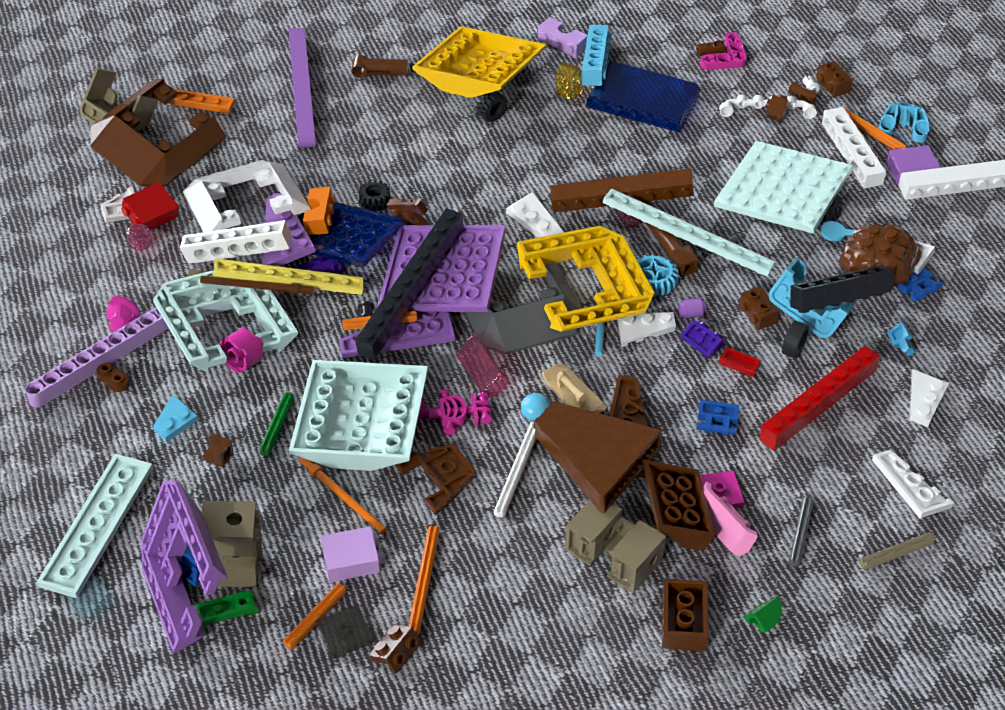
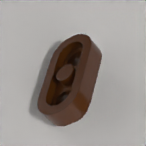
(110, 376)

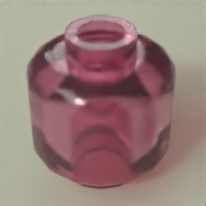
(139, 237)

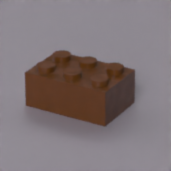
(684, 615)

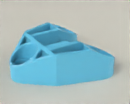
(906, 112)

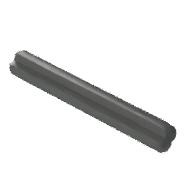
(801, 531)

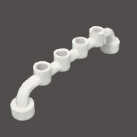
(726, 108)

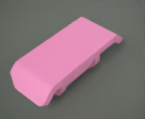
(729, 524)

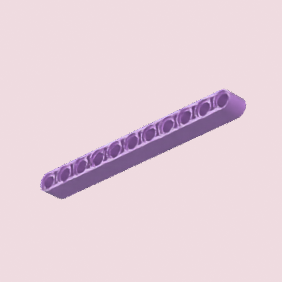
(301, 87)

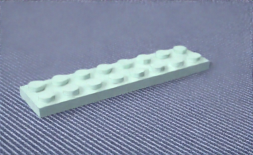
(95, 526)

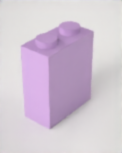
(351, 554)

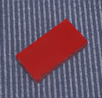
(739, 361)

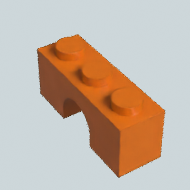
(322, 208)

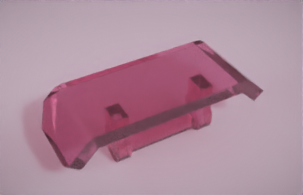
(481, 366)

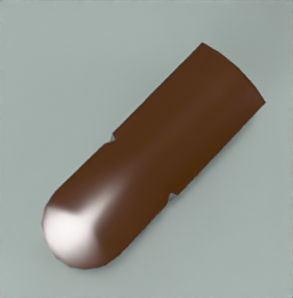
(711, 48)
(802, 93)

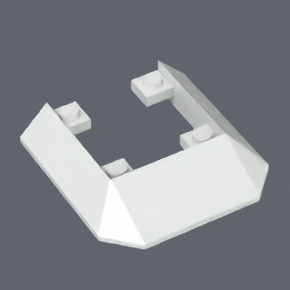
(210, 187)

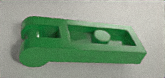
(227, 607)

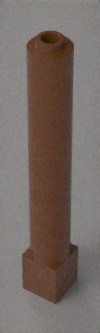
(680, 255)

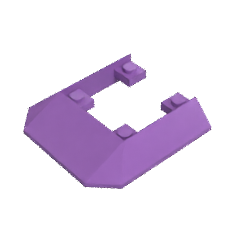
(170, 528)

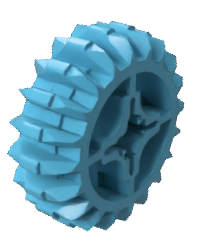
(660, 273)

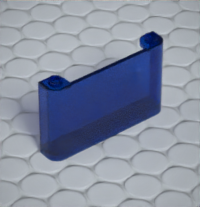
(644, 96)

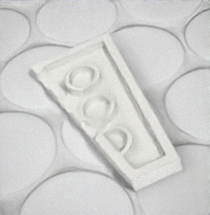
(533, 216)
(911, 485)

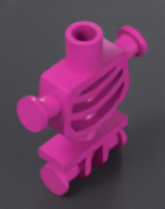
(449, 406)

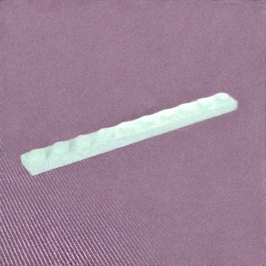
(689, 232)

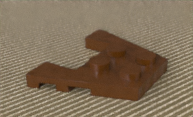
(409, 211)
(446, 468)

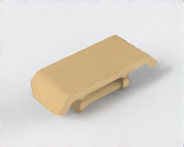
(571, 389)

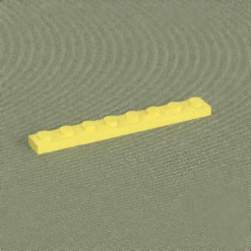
(284, 275)

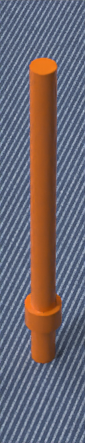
(317, 472)

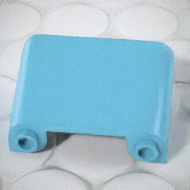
(820, 322)

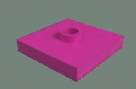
(725, 485)

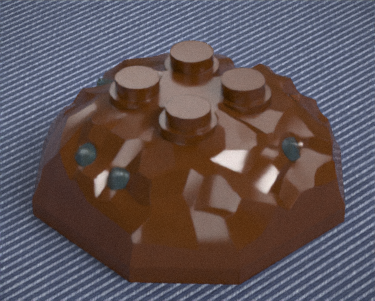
(884, 247)

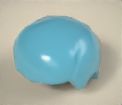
(534, 405)

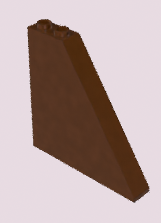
(596, 449)

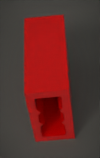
(150, 206)

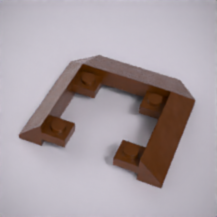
(136, 156)

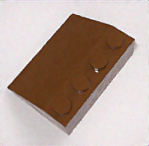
(679, 504)

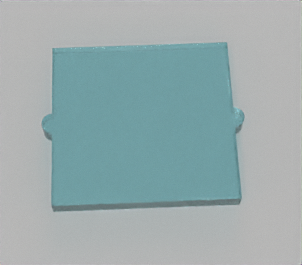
(91, 599)

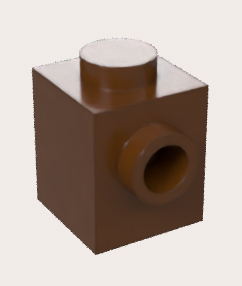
(777, 107)

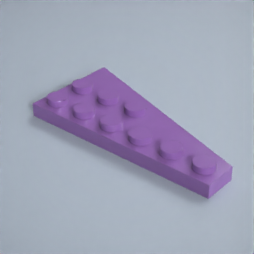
(300, 244)
(427, 330)

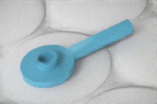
(834, 231)

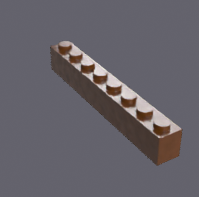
(640, 187)

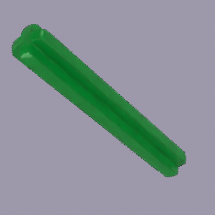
(276, 424)

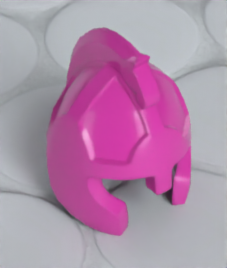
(121, 312)

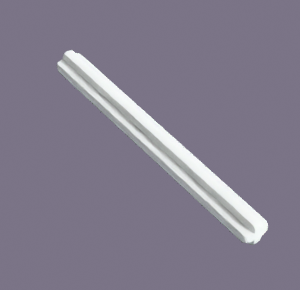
(516, 472)

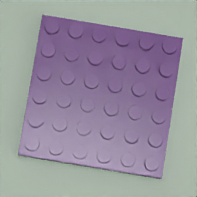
(463, 277)

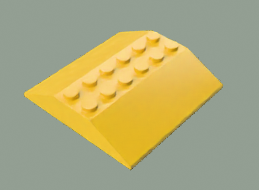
(476, 61)

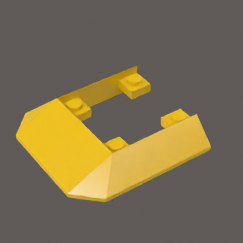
(613, 263)

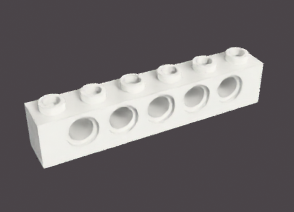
(854, 147)
(236, 242)

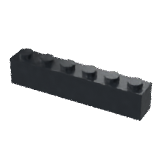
(840, 289)

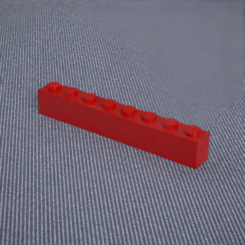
(819, 398)

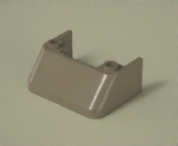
(101, 100)

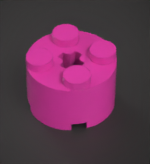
(242, 350)

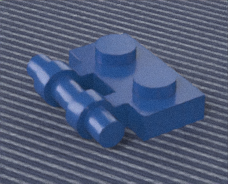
(916, 281)
(717, 412)

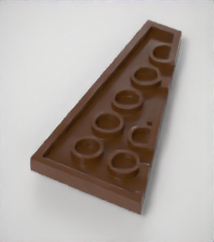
(628, 405)

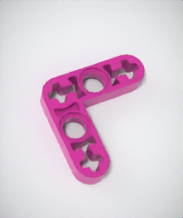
(708, 60)

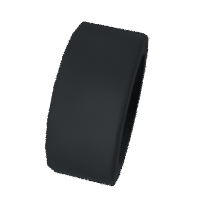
(795, 339)

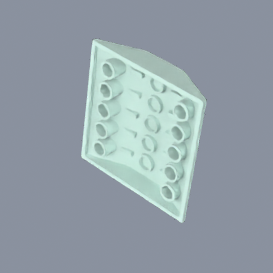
(359, 414)

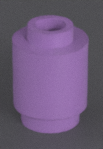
(691, 308)

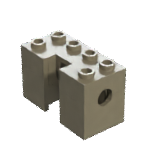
(238, 540)
(633, 548)

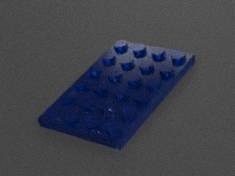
(355, 234)

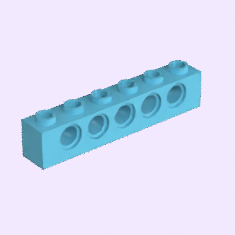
(596, 55)

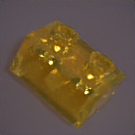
(568, 81)

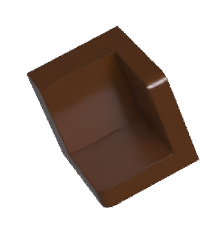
(219, 450)

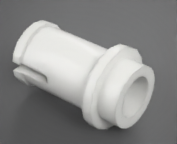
(810, 84)

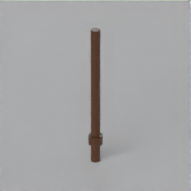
(294, 288)

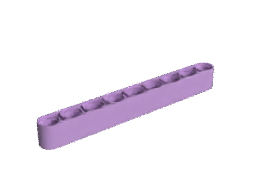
(86, 362)

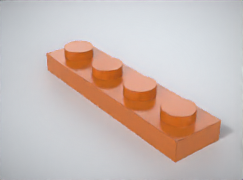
(203, 101)

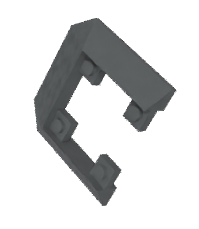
(526, 324)

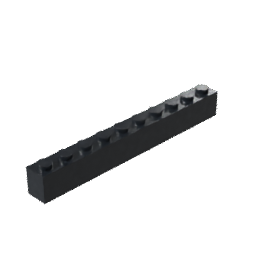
(409, 284)

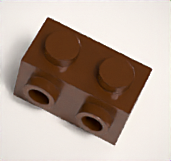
(834, 79)
(759, 308)

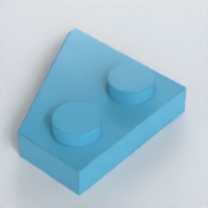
(174, 419)

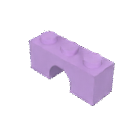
(551, 33)

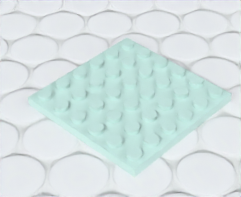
(783, 186)

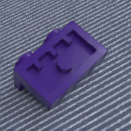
(324, 264)
(702, 339)

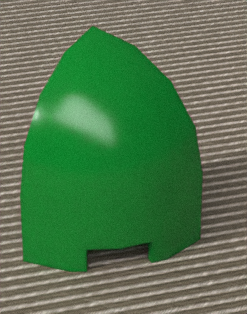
(765, 615)

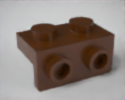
(395, 647)

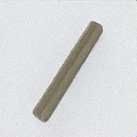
(897, 551)

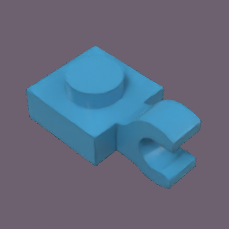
(900, 338)

